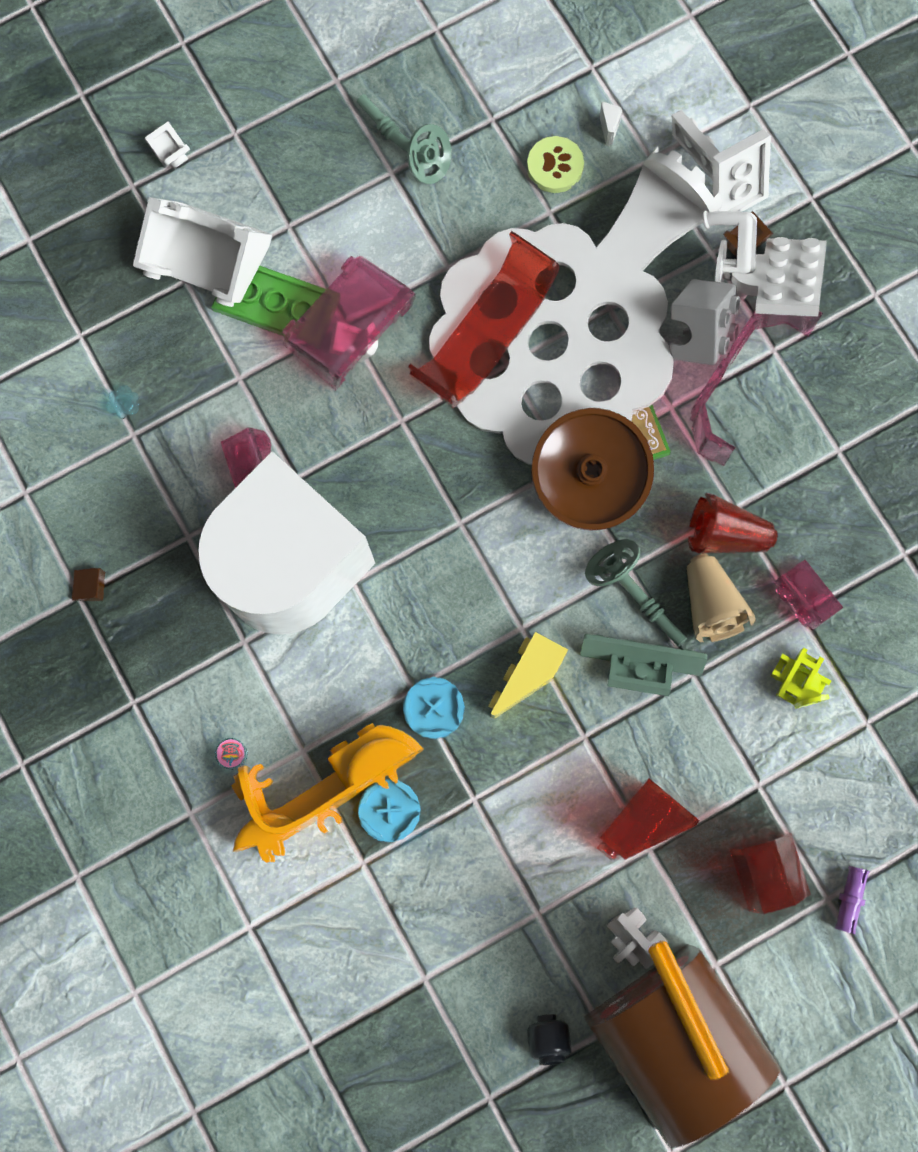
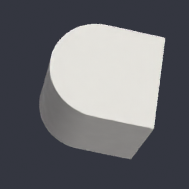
(280, 551)

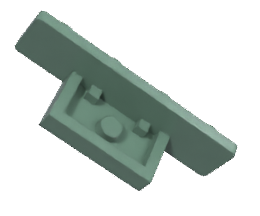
(642, 665)

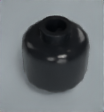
(549, 1040)

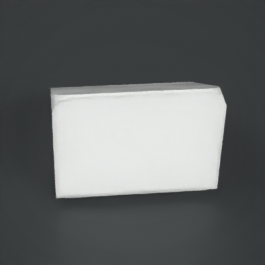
(610, 120)

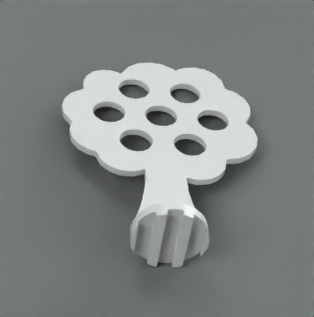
(659, 211)

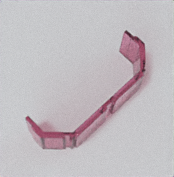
(706, 442)

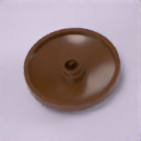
(592, 469)

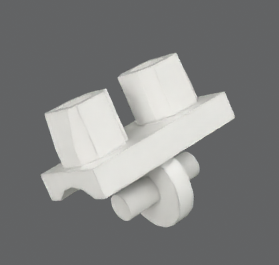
(630, 941)

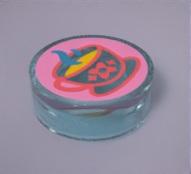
(231, 753)

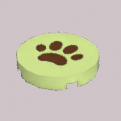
(555, 164)

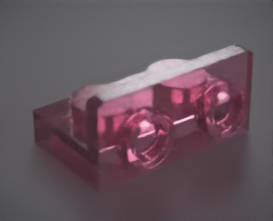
(245, 452)
(807, 595)

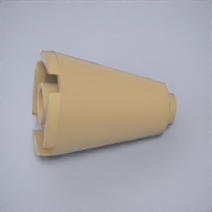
(715, 601)

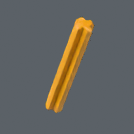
(688, 1010)

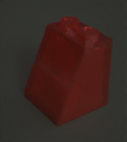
(643, 822)
(770, 874)

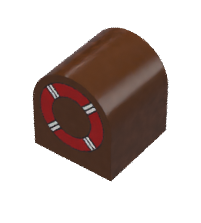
(660, 1062)

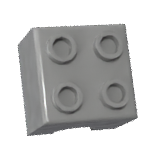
(710, 316)

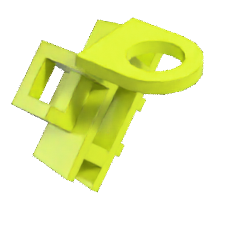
(794, 676)

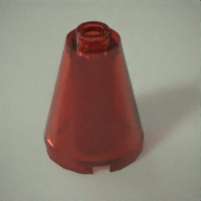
(728, 528)

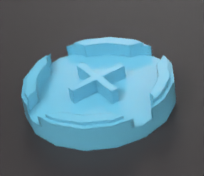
(433, 708)
(390, 812)

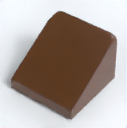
(88, 585)

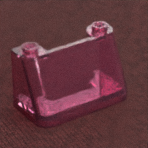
(347, 319)

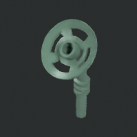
(421, 153)
(619, 572)

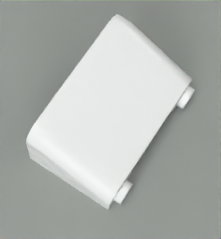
(200, 249)

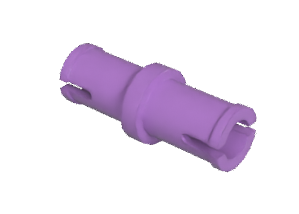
(852, 899)

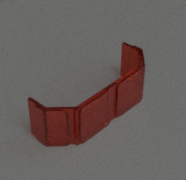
(490, 324)

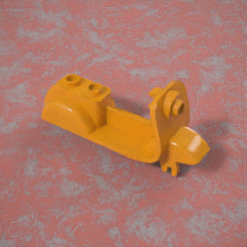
(356, 766)

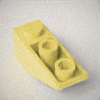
(535, 669)

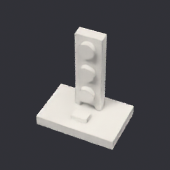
(737, 172)

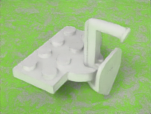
(783, 278)

